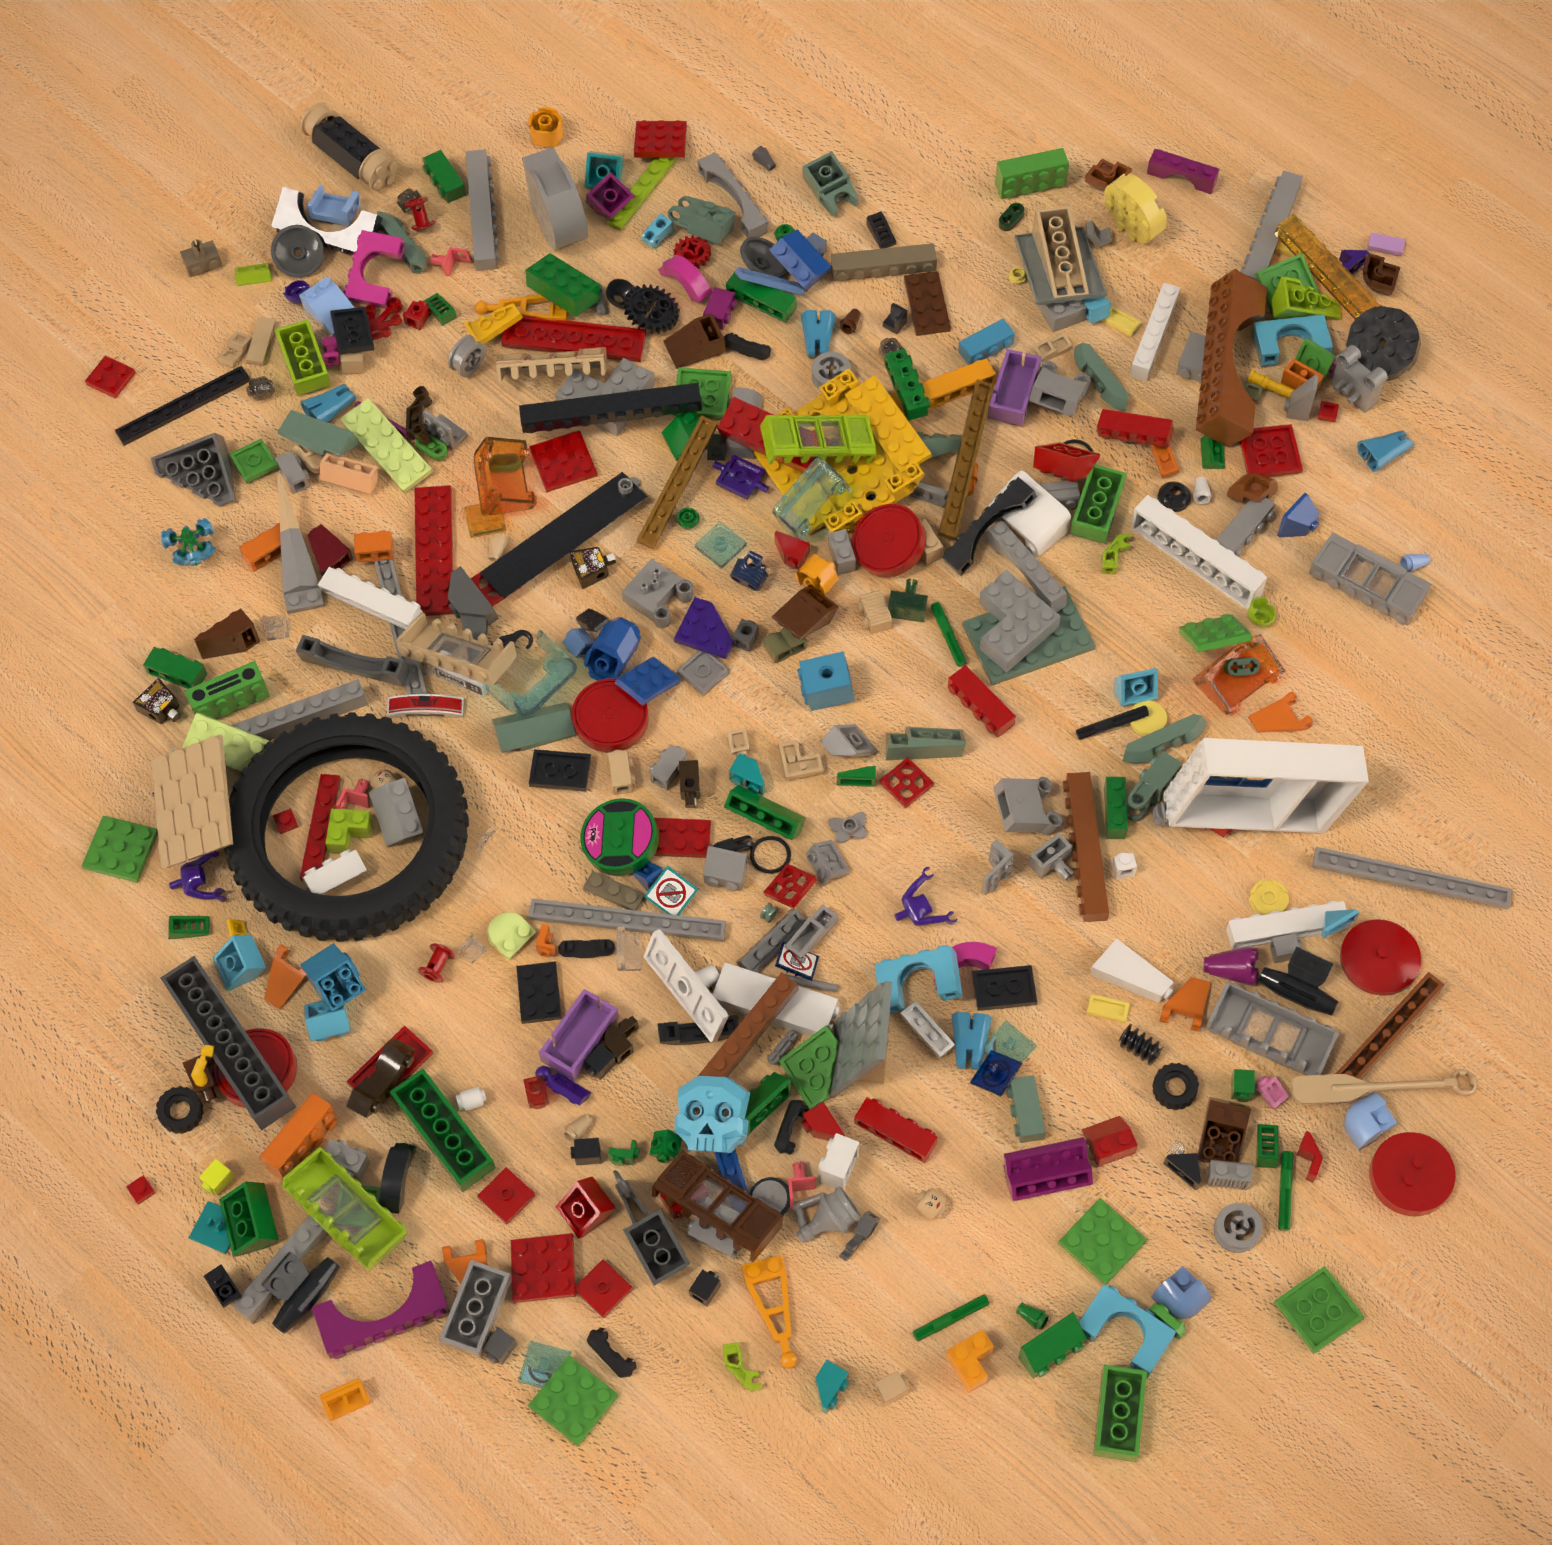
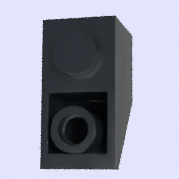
(222, 1285)

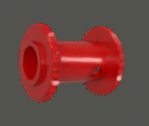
(420, 215)
(436, 963)

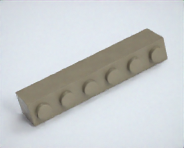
(883, 262)

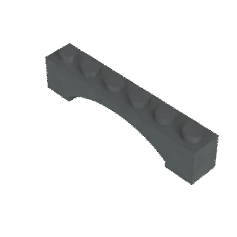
(382, 669)

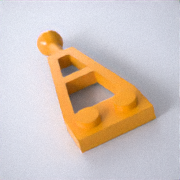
(555, 312)
(762, 1272)

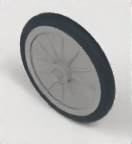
(773, 1193)

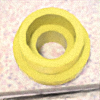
(1017, 271)

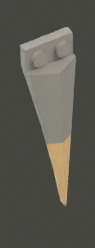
(298, 575)

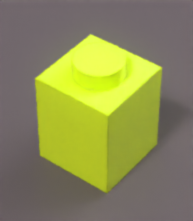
(216, 1177)

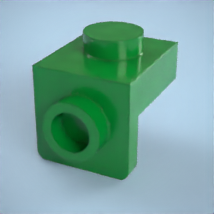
(620, 1156)

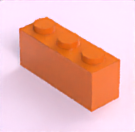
(263, 548)

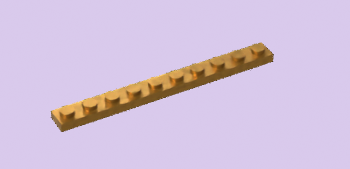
(965, 460)

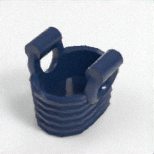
(752, 574)

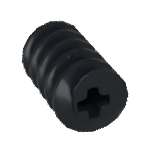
(1140, 1045)

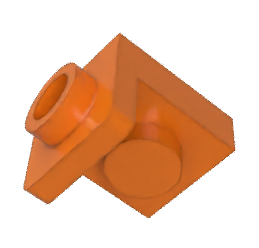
(543, 942)

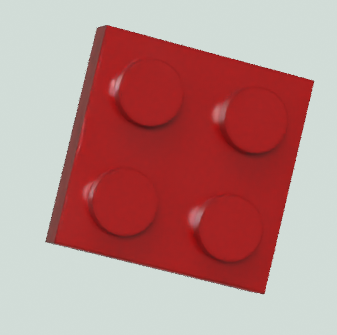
(110, 377)

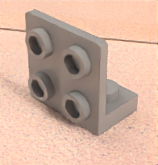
(444, 429)
(1001, 861)

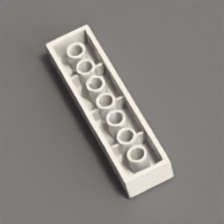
(1198, 551)

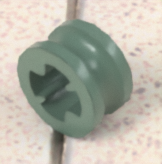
(769, 912)

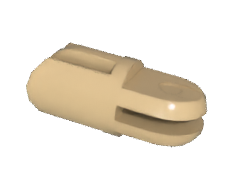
(308, 457)

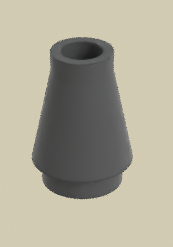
(763, 157)

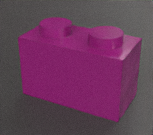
(721, 305)

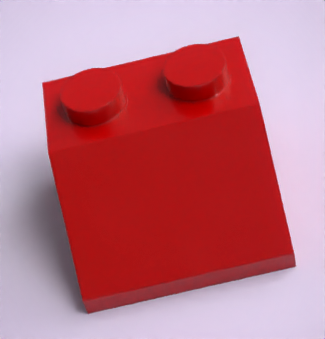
(1110, 1140)
(585, 1206)

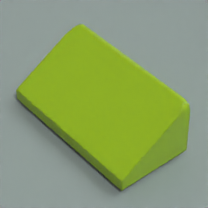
(253, 274)

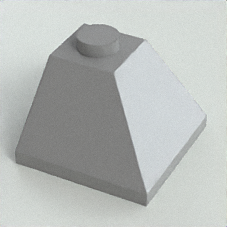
(847, 741)

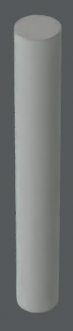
(814, 983)

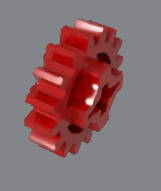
(694, 250)

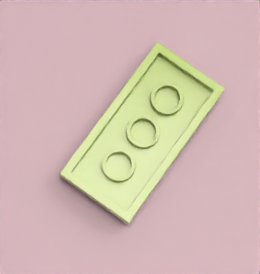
(237, 743)

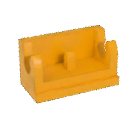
(345, 1399)

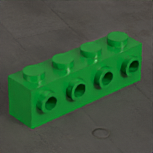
(764, 298)
(906, 384)
(764, 812)

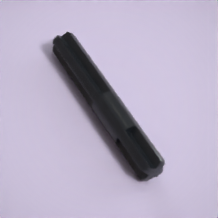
(1112, 722)

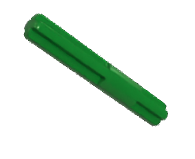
(948, 634)
(1285, 1196)
(950, 1317)

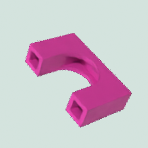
(371, 246)

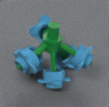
(188, 538)

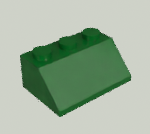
(766, 1099)
(248, 1218)
(1052, 1346)

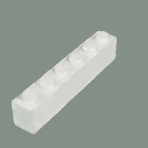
(1155, 332)
(369, 598)
(1261, 929)

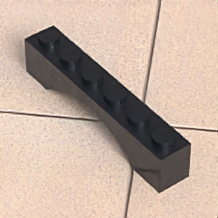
(1014, 498)

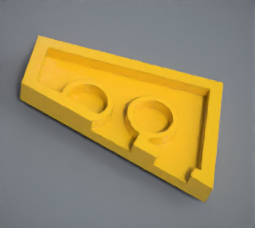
(490, 326)

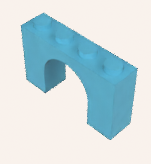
(1268, 332)
(941, 961)
(1111, 1304)

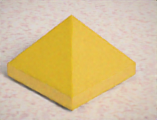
(236, 927)

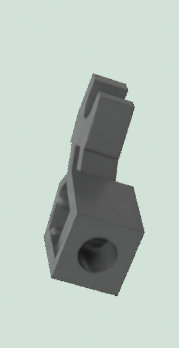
(862, 1232)

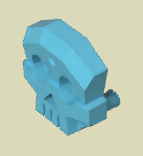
(712, 1097)

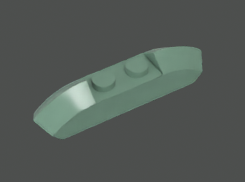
(413, 254)
(1101, 376)
(1172, 736)

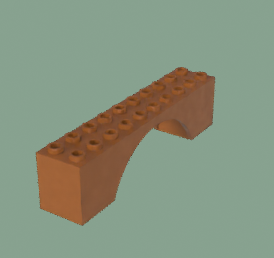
(1224, 406)

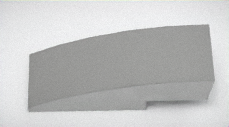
(812, 931)

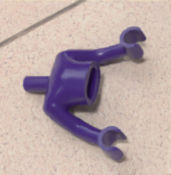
(194, 876)
(919, 907)

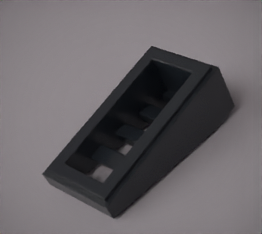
(877, 220)
(592, 620)

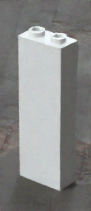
(805, 1013)

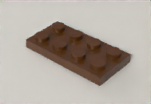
(927, 303)

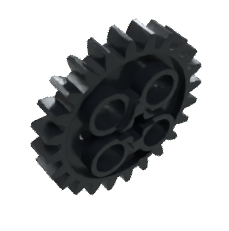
(640, 301)

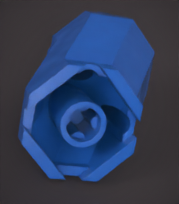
(612, 649)

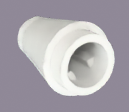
(1202, 492)

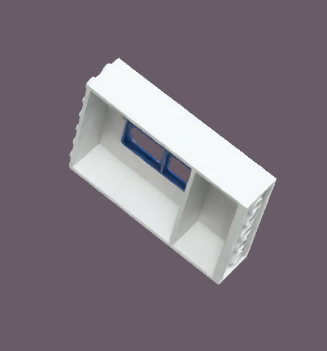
(1301, 788)

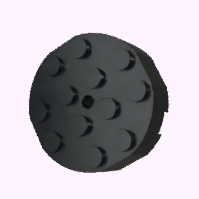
(1389, 327)

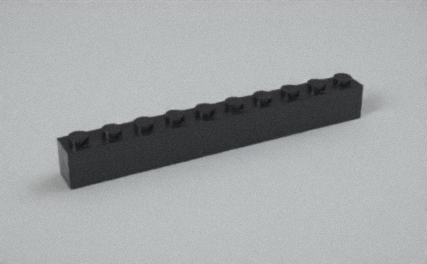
(610, 408)

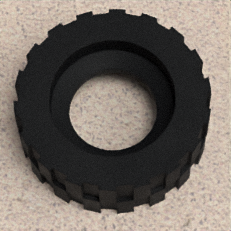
(1179, 1071)
(168, 1099)

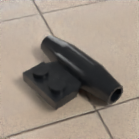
(1302, 981)
(298, 1288)

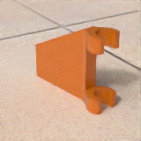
(1279, 717)
(283, 979)
(1188, 1001)
(459, 1264)

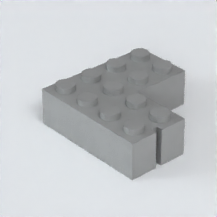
(623, 379)
(1022, 618)

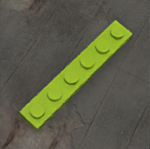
(641, 190)

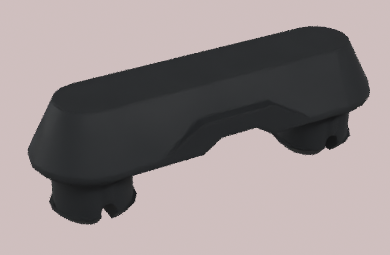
(747, 348)
(586, 949)
(794, 1109)
(598, 1342)

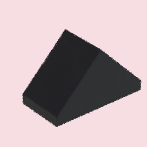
(1186, 1167)

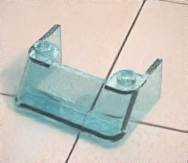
(807, 497)
(559, 670)

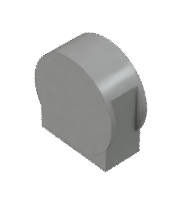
(554, 199)

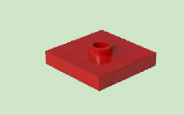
(506, 1195)
(603, 1288)

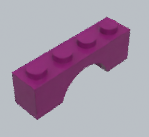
(1201, 175)

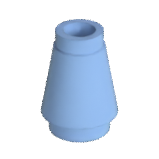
(1414, 561)

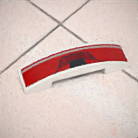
(425, 704)

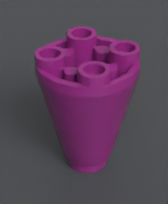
(1234, 965)

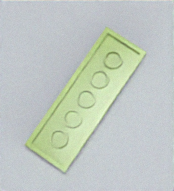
(386, 445)

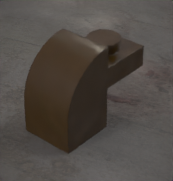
(616, 1038)

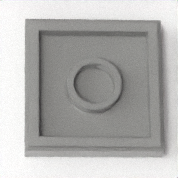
(703, 672)

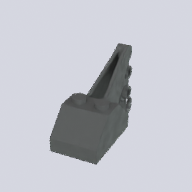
(652, 1238)

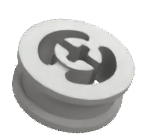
(466, 356)
(822, 364)
(1244, 1216)

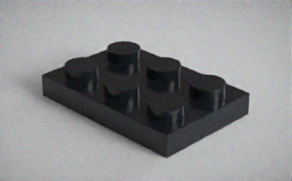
(352, 330)
(560, 770)
(1004, 987)
(538, 992)

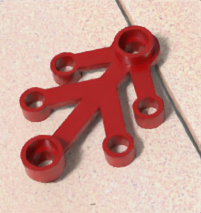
(380, 324)

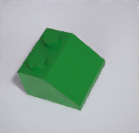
(679, 432)

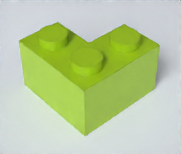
(344, 825)

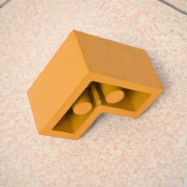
(966, 1357)

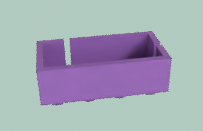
(1014, 387)
(578, 1034)

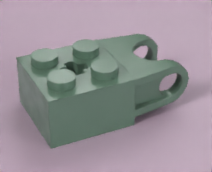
(829, 182)
(704, 219)
(1152, 784)

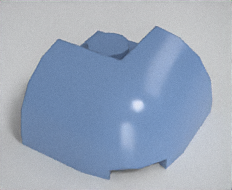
(1182, 1294)

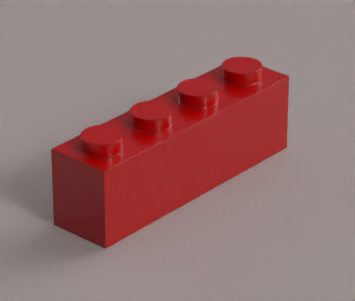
(1135, 428)
(981, 701)
(895, 1129)

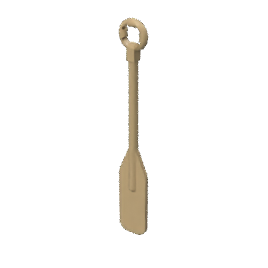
(1346, 1088)

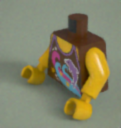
(201, 1073)

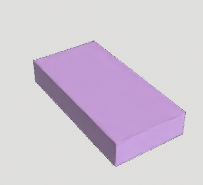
(1386, 244)

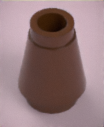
(850, 321)

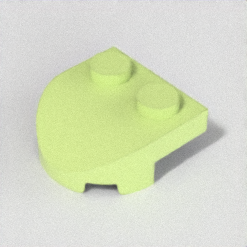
(509, 933)

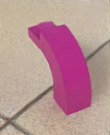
(687, 276)
(975, 954)

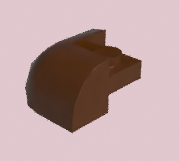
(1380, 275)

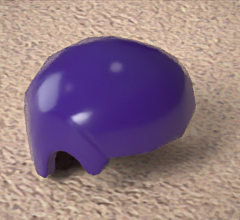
(294, 289)

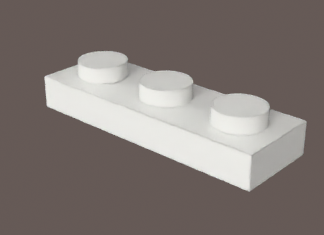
(927, 1030)

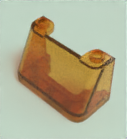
(502, 476)
(1228, 690)

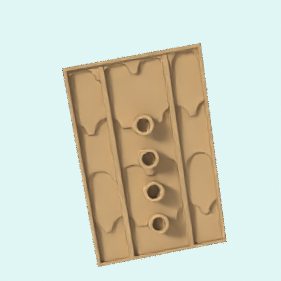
(192, 802)

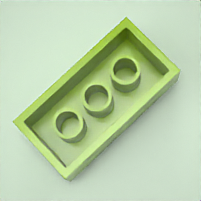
(302, 357)

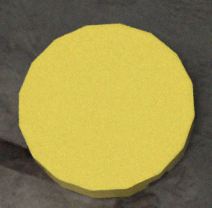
(1154, 721)
(1268, 897)

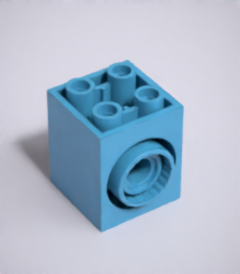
(826, 681)
(333, 976)

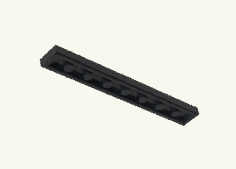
(182, 405)

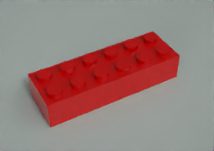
(742, 425)

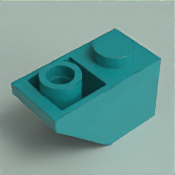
(747, 773)
(829, 1382)

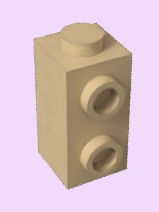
(620, 772)

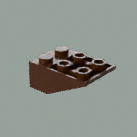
(695, 341)
(806, 612)
(228, 636)
(1223, 1131)

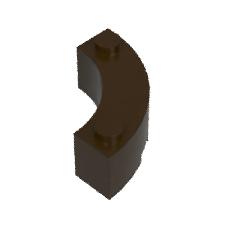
(390, 1067)

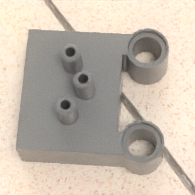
(1356, 381)
(1057, 390)
(653, 589)
(1022, 805)

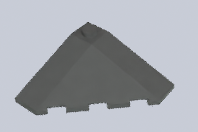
(200, 467)

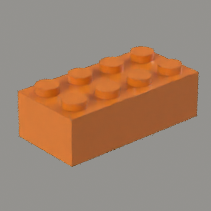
(299, 1136)

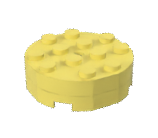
(1134, 208)

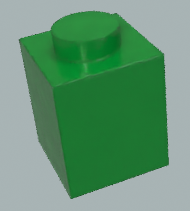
(1242, 1085)

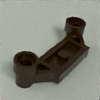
(414, 416)

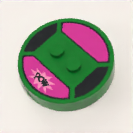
(619, 837)

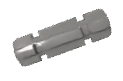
(600, 305)
(782, 1047)

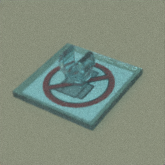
(1010, 1042)
(541, 1363)

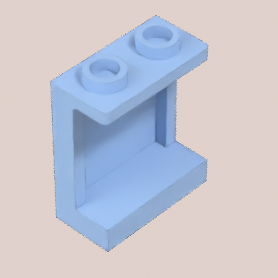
(333, 207)

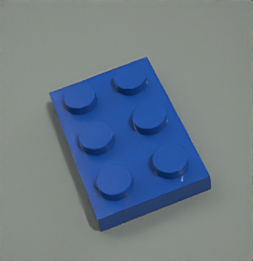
(647, 680)

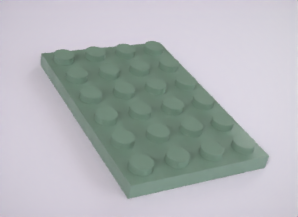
(1064, 643)

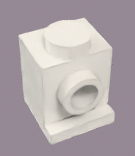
(1122, 863)

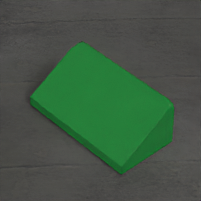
(1212, 453)

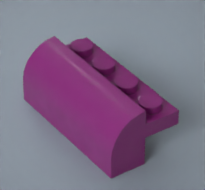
(1047, 1169)

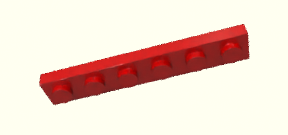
(316, 841)

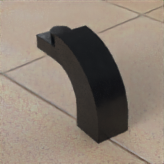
(394, 1176)

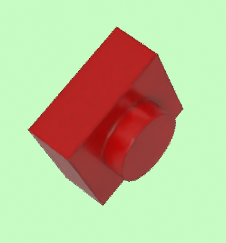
(1328, 411)
(285, 821)
(140, 1189)

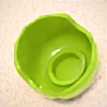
(1261, 612)

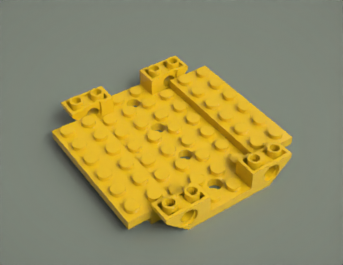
(889, 475)

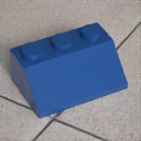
(800, 259)

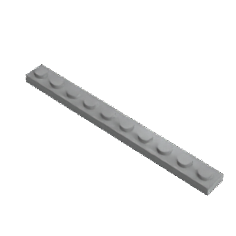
(388, 580)
(1412, 878)
(630, 919)

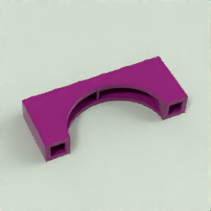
(345, 1334)

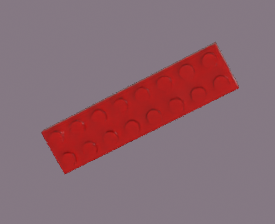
(566, 336)
(433, 548)

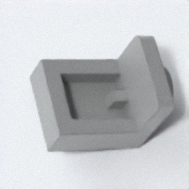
(1098, 237)

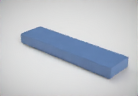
(768, 280)

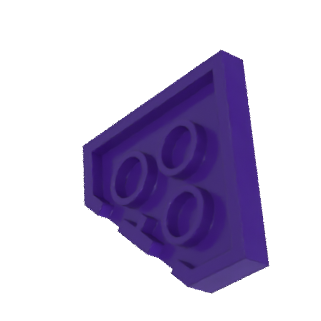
(704, 630)

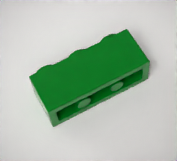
(443, 176)
(174, 668)
(1115, 807)

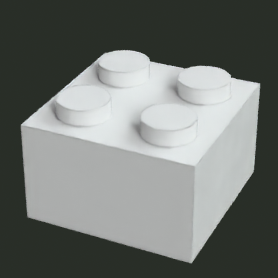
(839, 1161)

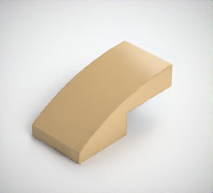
(1052, 348)
(235, 349)

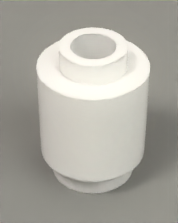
(471, 1099)

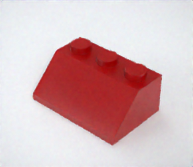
(1064, 460)

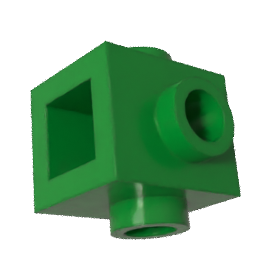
(665, 1146)

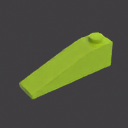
(1297, 300)

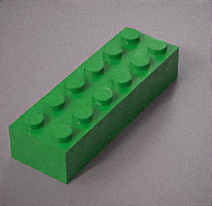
(442, 1130)

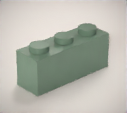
(1026, 1109)

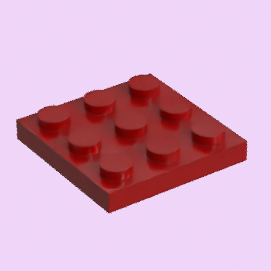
(660, 139)
(1271, 451)
(563, 461)
(543, 1268)

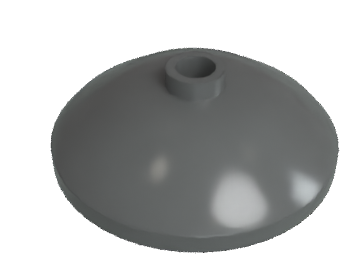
(288, 242)
(759, 258)

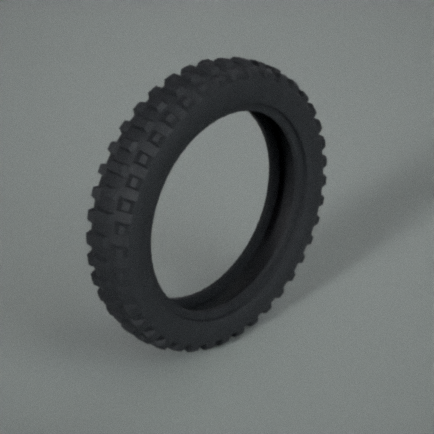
(367, 911)

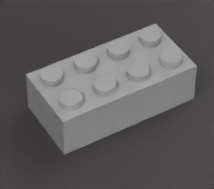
(475, 1308)

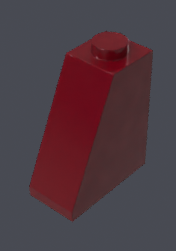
(328, 549)

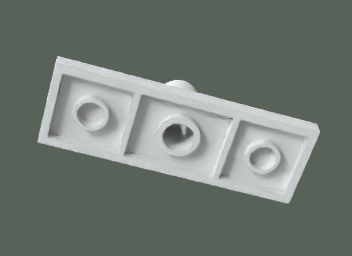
(688, 985)

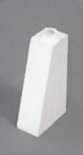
(1131, 972)

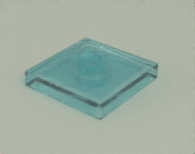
(720, 545)

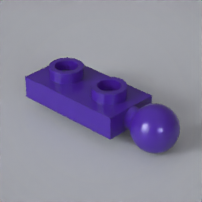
(563, 1086)

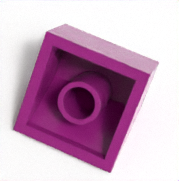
(608, 197)

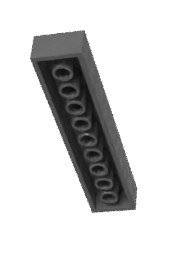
(233, 1048)

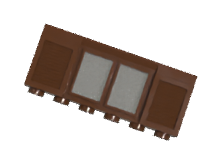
(718, 1204)

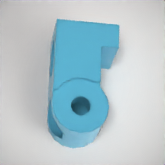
(657, 231)

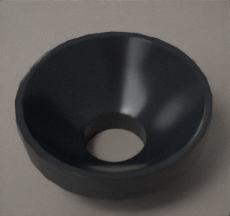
(618, 287)
(1174, 502)

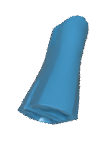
(817, 332)
(328, 404)
(1383, 449)
(970, 1037)

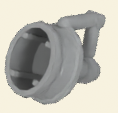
(833, 1214)

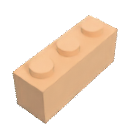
(348, 473)

